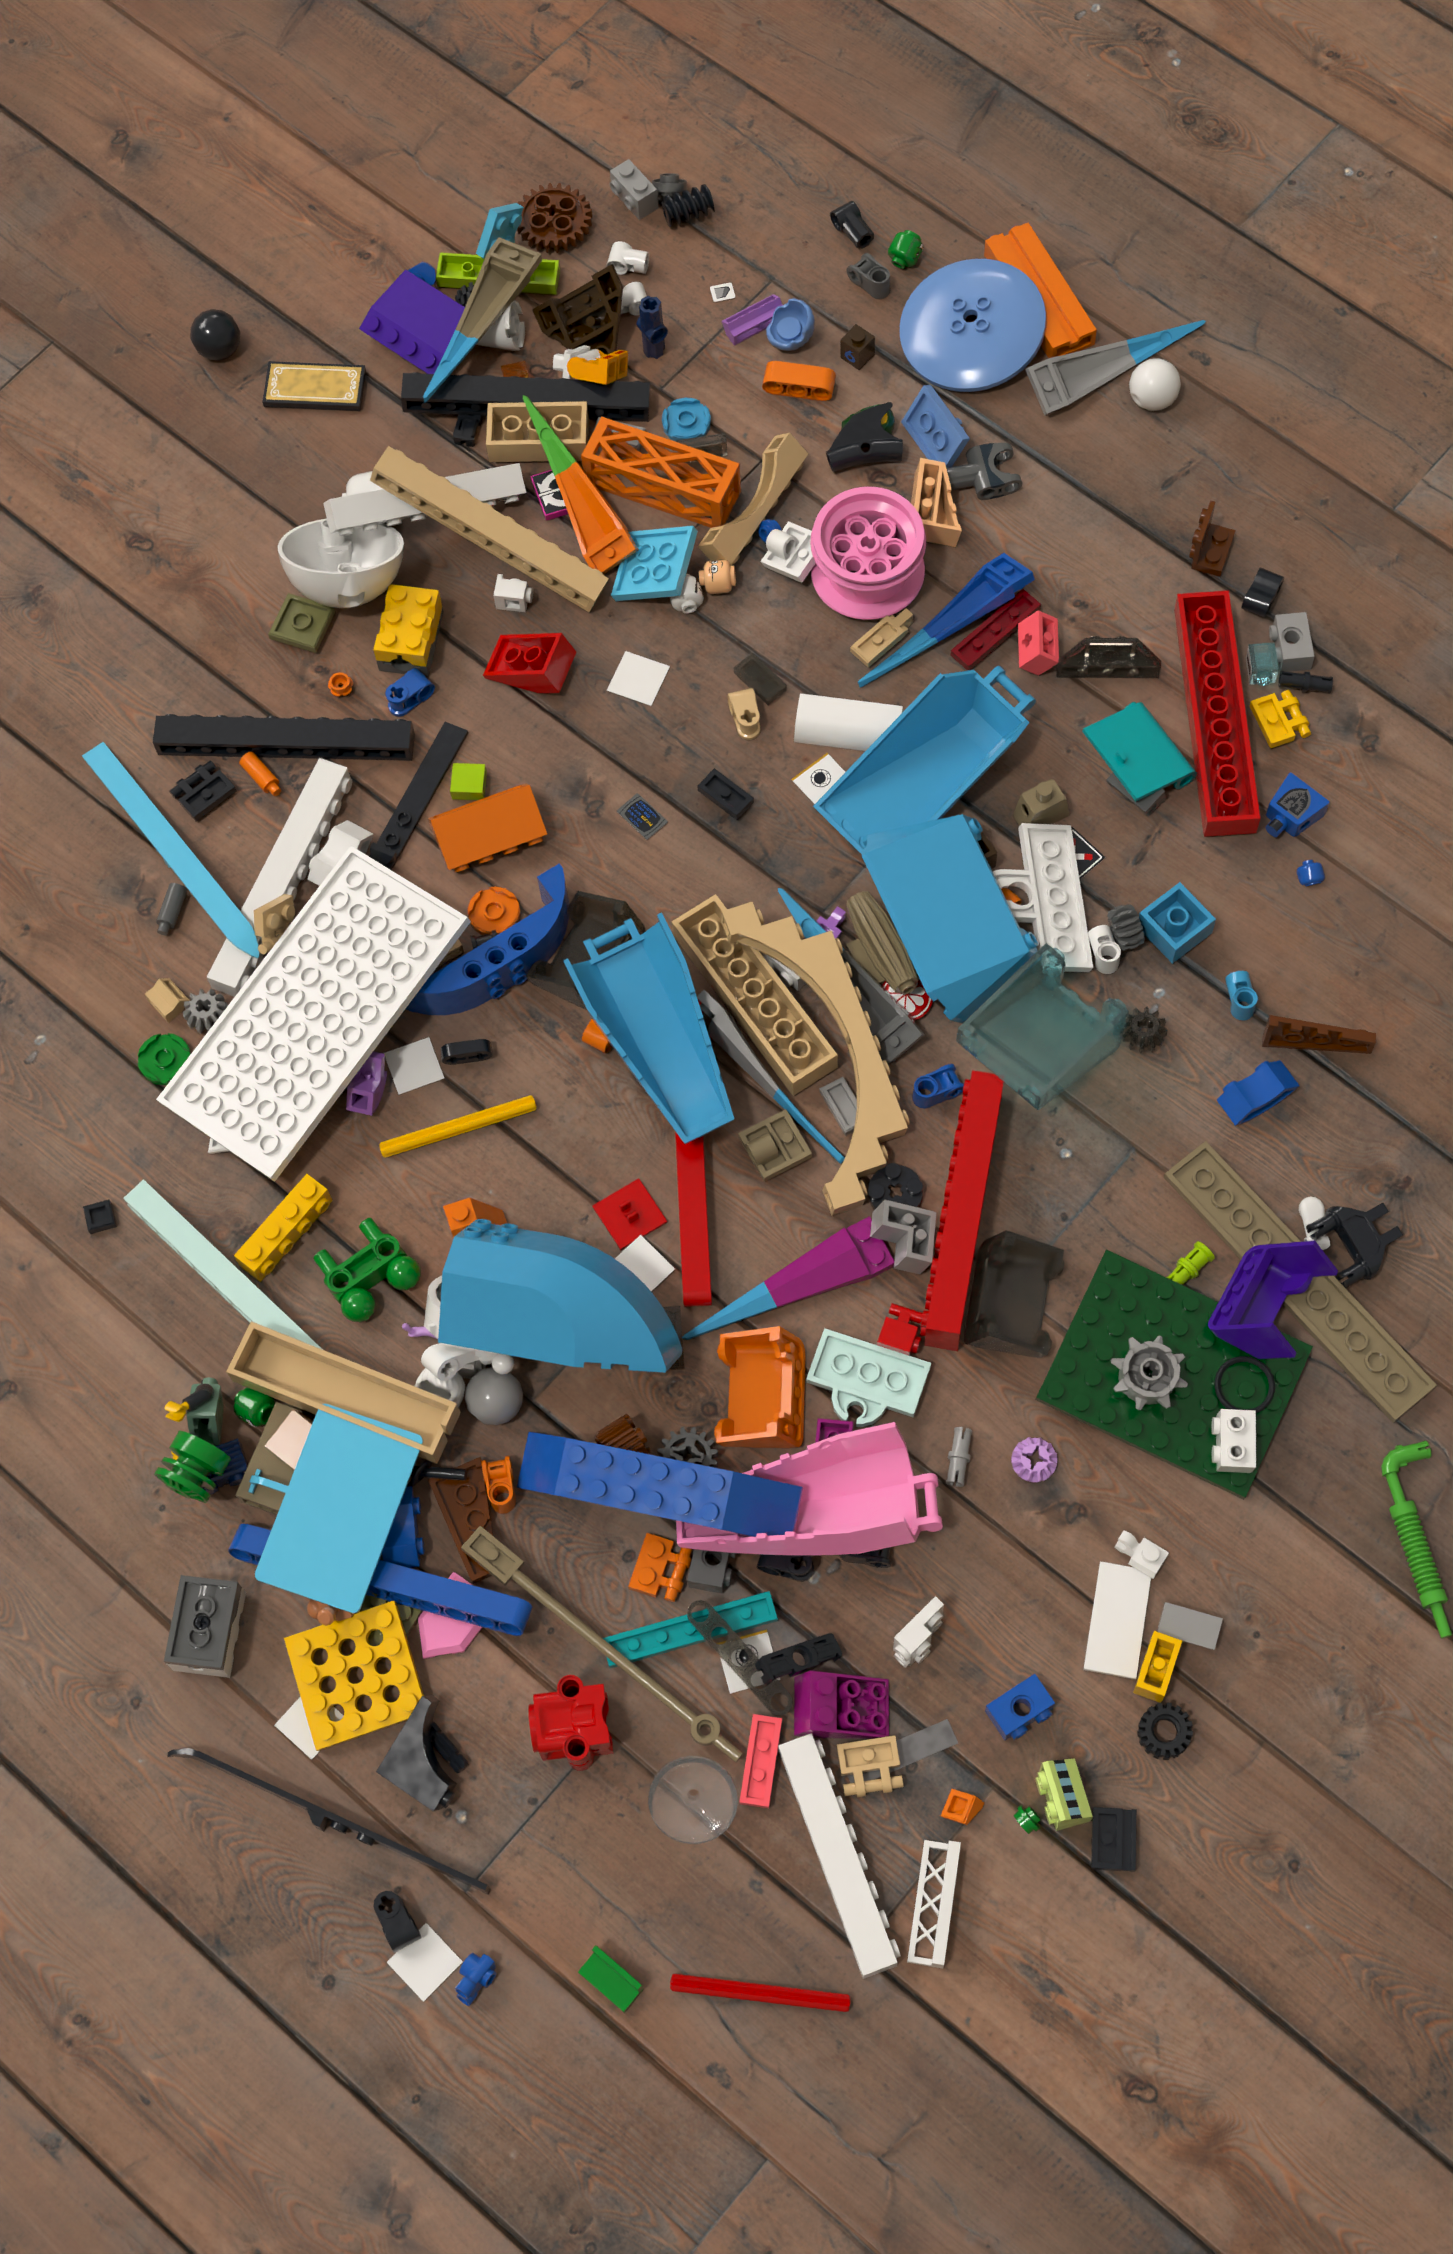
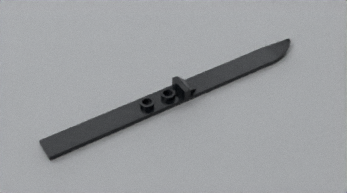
(418, 795)
(321, 1818)

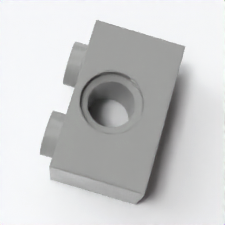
(1292, 628)

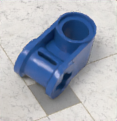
(410, 690)
(942, 1085)

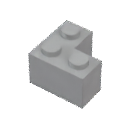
(911, 1231)

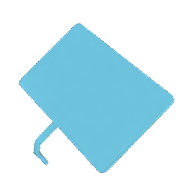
(336, 1510)

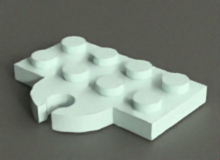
(867, 1377)

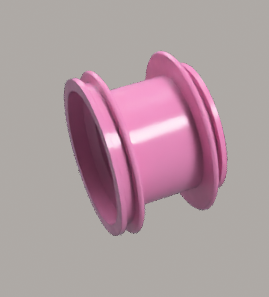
(870, 528)

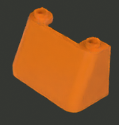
(763, 1389)

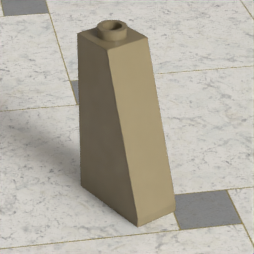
(270, 1465)

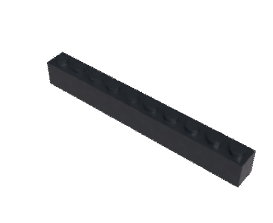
(471, 395)
(284, 737)

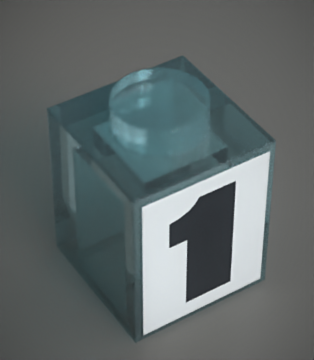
(1262, 663)

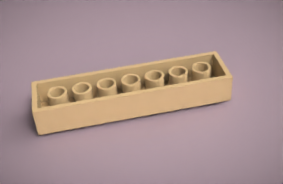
(755, 998)

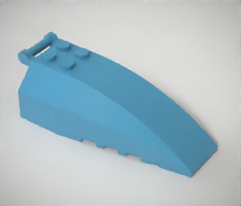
(655, 1024)

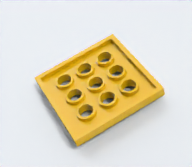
(310, 1676)

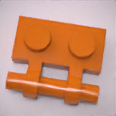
(651, 1566)

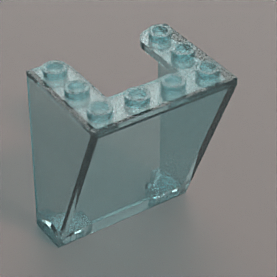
(1040, 1032)

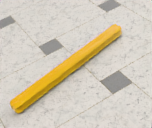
(457, 1126)

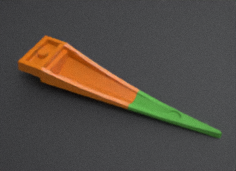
(598, 528)

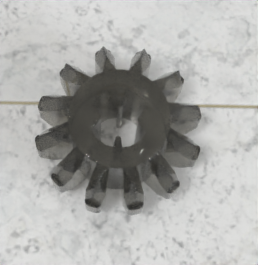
(1141, 1039)

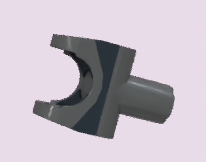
(983, 474)

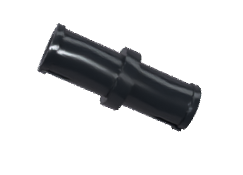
(1305, 681)

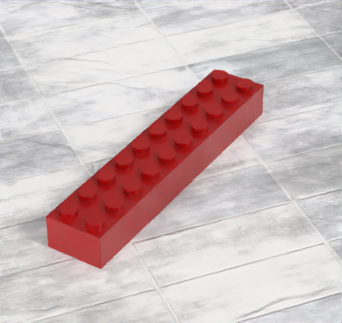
(1216, 714)
(961, 1211)

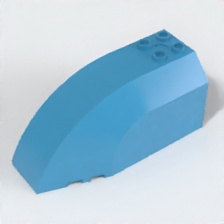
(550, 1302)

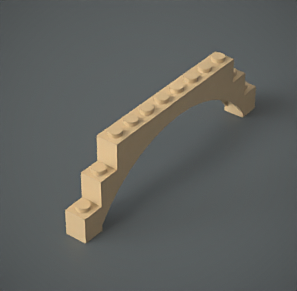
(823, 969)

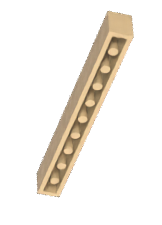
(488, 528)

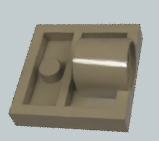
(775, 1145)

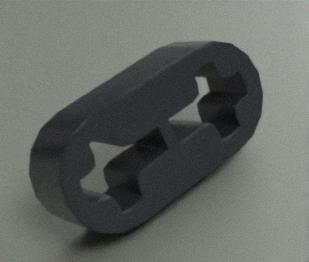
(466, 1051)

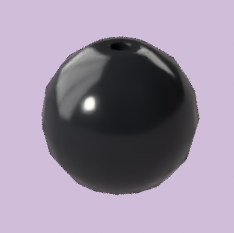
(215, 334)

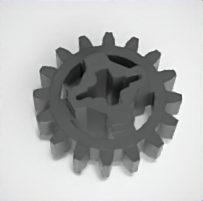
(689, 1447)

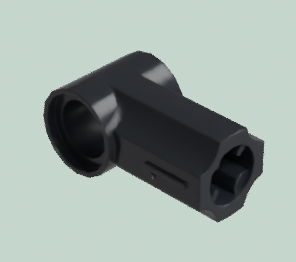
(850, 221)

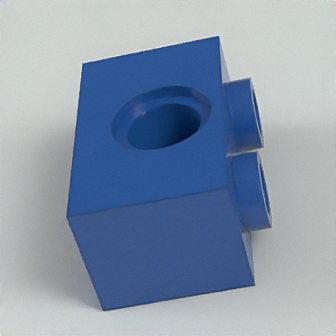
(1028, 1692)

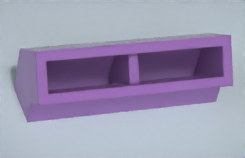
(751, 320)

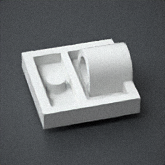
(789, 552)

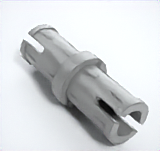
(959, 1456)

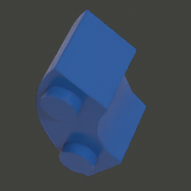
(1257, 1092)
(403, 1542)

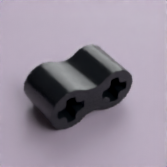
(1262, 592)

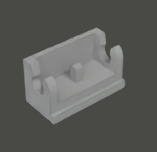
(1189, 1625)

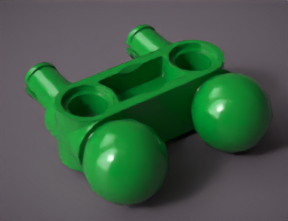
(366, 1270)

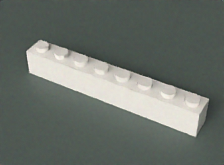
(380, 506)
(838, 1857)

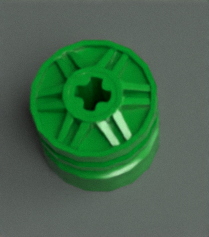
(194, 1463)

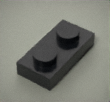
(725, 794)

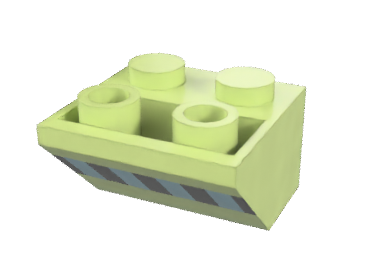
(1064, 1794)

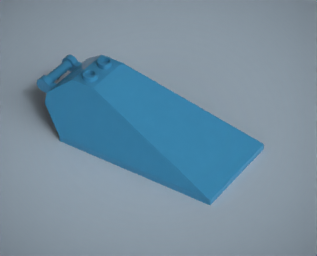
(927, 756)

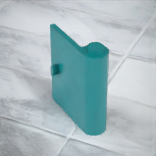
(1139, 751)

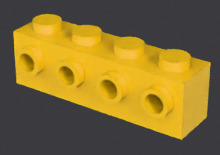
(283, 1228)

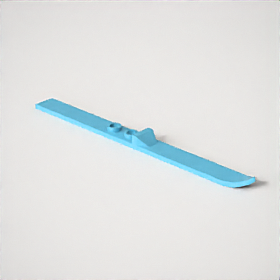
(172, 849)

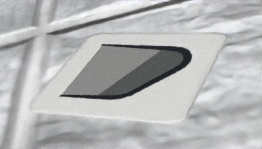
(722, 292)

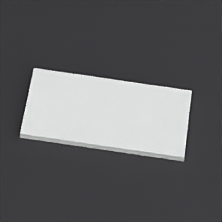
(1117, 1621)

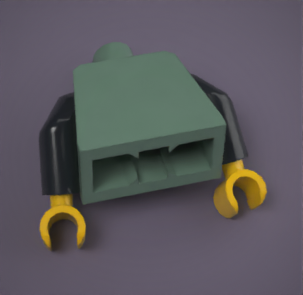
(203, 1410)

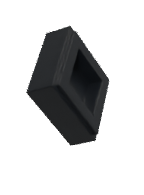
(99, 1216)

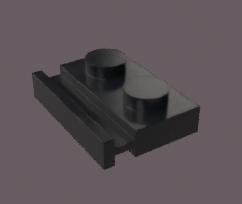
(1113, 1839)

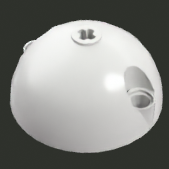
(346, 578)

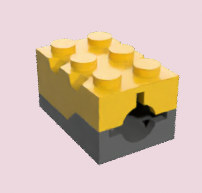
(408, 629)

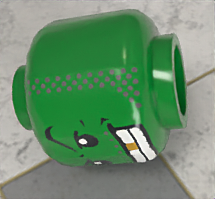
(905, 249)
(253, 1407)

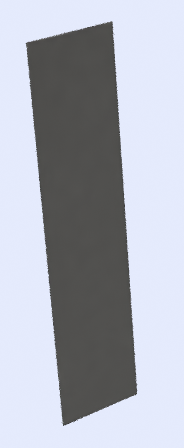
(919, 1746)

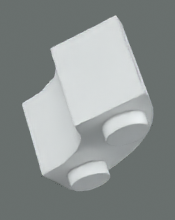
(340, 839)

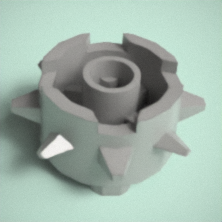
(1163, 1365)

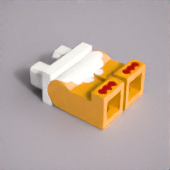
(592, 364)

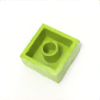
(468, 781)

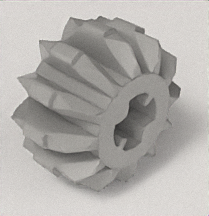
(195, 1009)

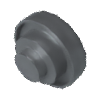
(669, 184)

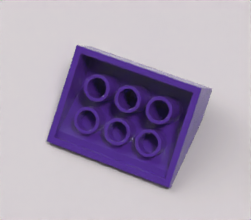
(414, 321)

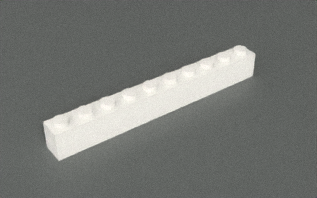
(285, 865)

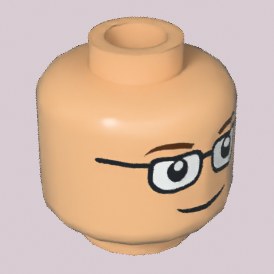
(717, 576)

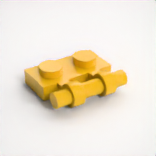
(1273, 721)

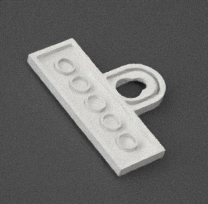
(1053, 892)

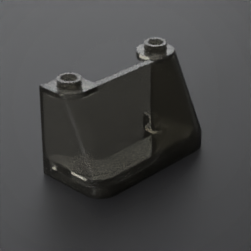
(592, 917)
(1011, 1295)

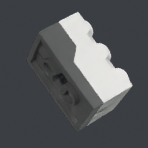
(204, 1626)

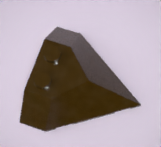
(585, 315)

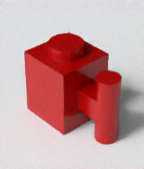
(899, 1334)

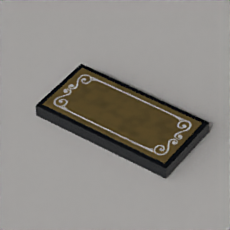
(314, 386)

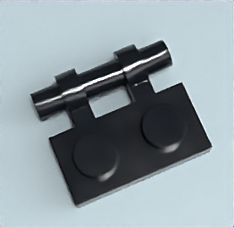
(207, 794)

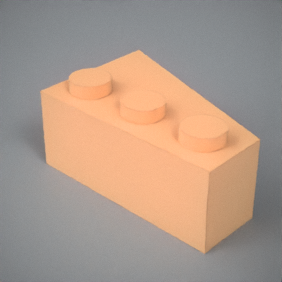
(934, 503)

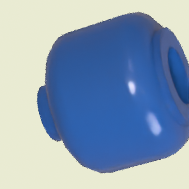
(1310, 873)

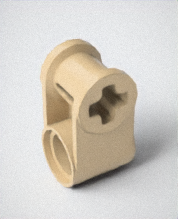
(745, 713)

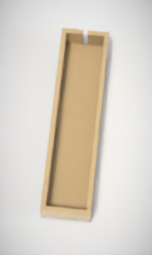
(315, 1377)

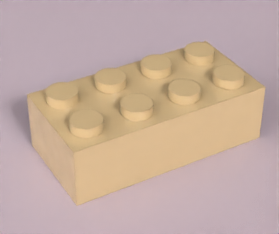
(515, 439)

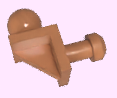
(325, 1613)

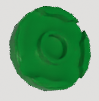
(162, 1057)

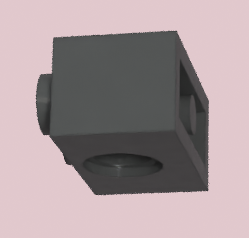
(709, 1577)

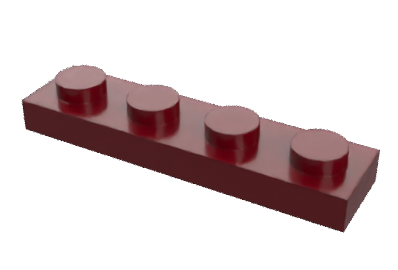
(994, 630)

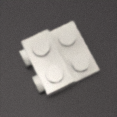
(915, 1638)

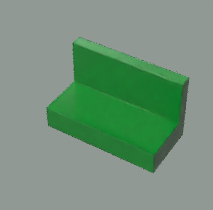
(611, 1979)

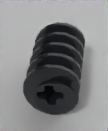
(687, 204)

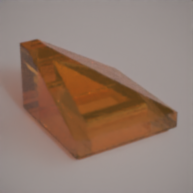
(515, 369)

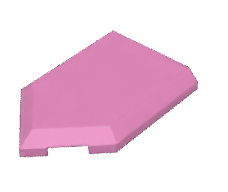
(443, 1634)

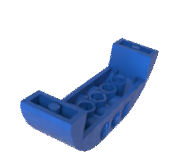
(503, 959)

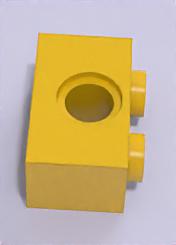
(1157, 1666)

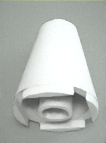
(507, 331)

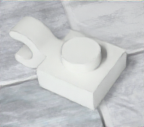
(1144, 1556)

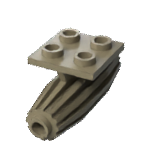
(879, 945)

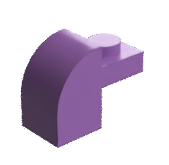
(367, 1085)

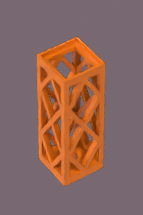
(723, 480)

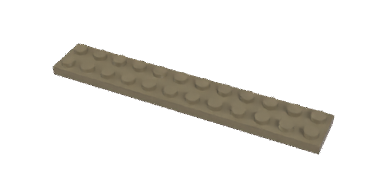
(1325, 1307)

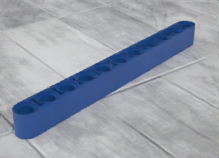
(417, 1589)

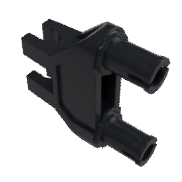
(1358, 1237)

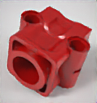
(571, 1723)

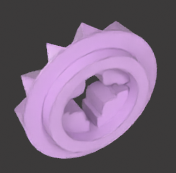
(1022, 1465)

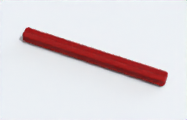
(760, 1992)

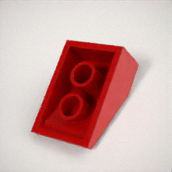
(531, 661)

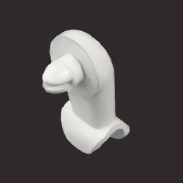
(1310, 1211)

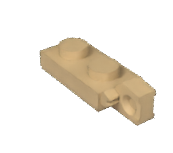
(882, 637)

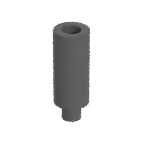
(171, 908)

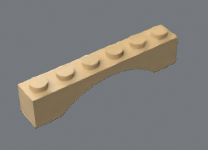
(779, 464)

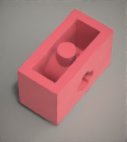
(1038, 643)

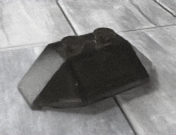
(1109, 659)

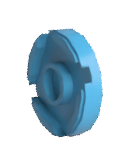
(686, 419)

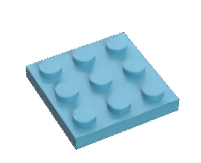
(657, 566)

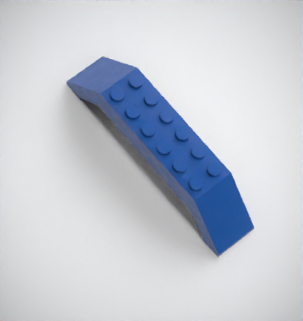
(658, 1486)

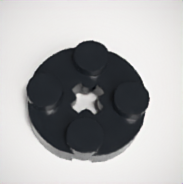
(895, 1176)

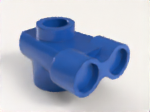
(477, 1973)

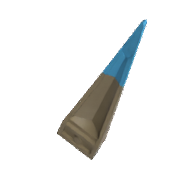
(499, 282)

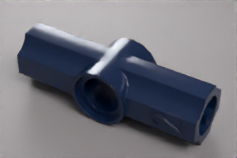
(652, 327)

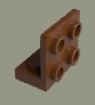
(1210, 544)

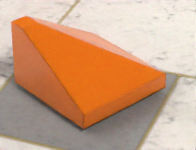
(961, 1807)

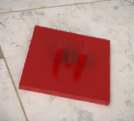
(629, 1214)

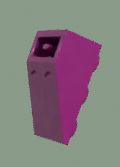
(840, 1706)

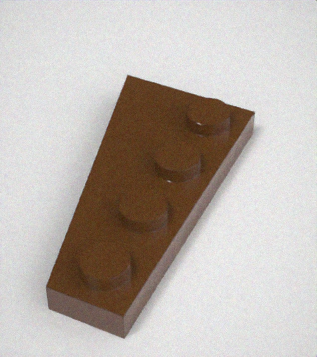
(1306, 1035)
(464, 1510)

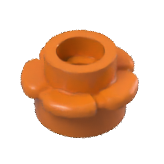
(340, 679)

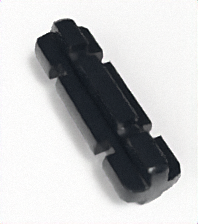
(447, 1749)

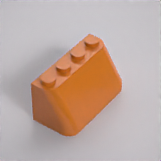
(488, 827)

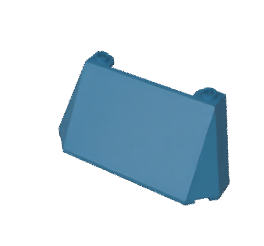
(948, 910)

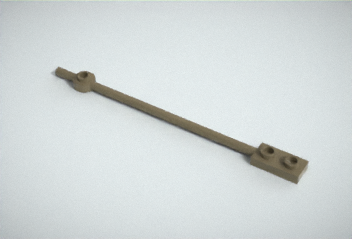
(506, 1566)

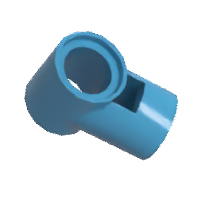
(1240, 990)

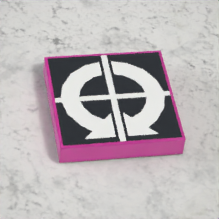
(548, 495)

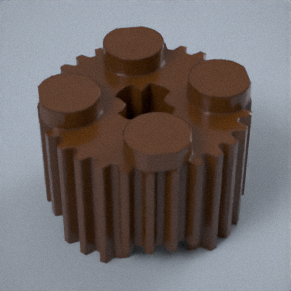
(623, 1436)

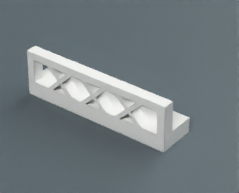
(945, 1907)

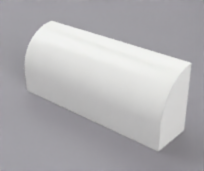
(842, 721)

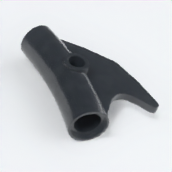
(866, 430)

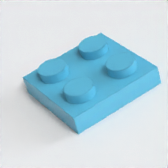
(500, 223)

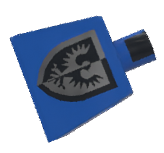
(1295, 807)

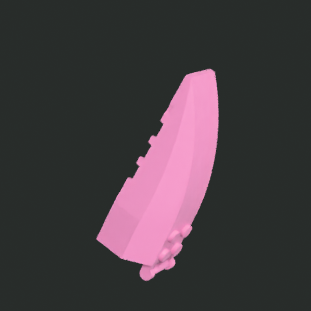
(852, 1501)

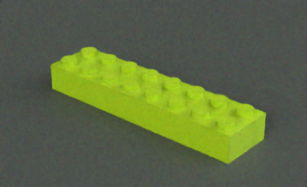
(460, 269)

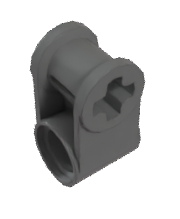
(870, 276)

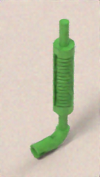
(1412, 1537)

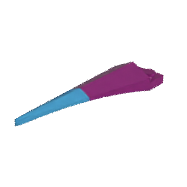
(834, 1263)

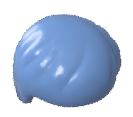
(791, 325)

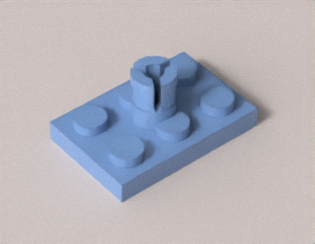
(935, 427)

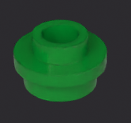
(1027, 1819)

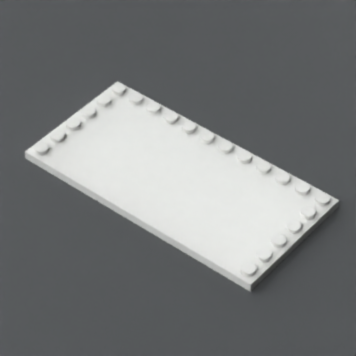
(313, 1012)

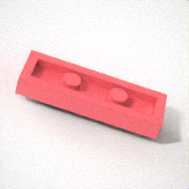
(760, 1761)

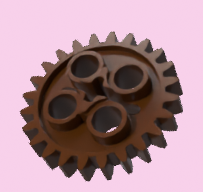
(554, 217)

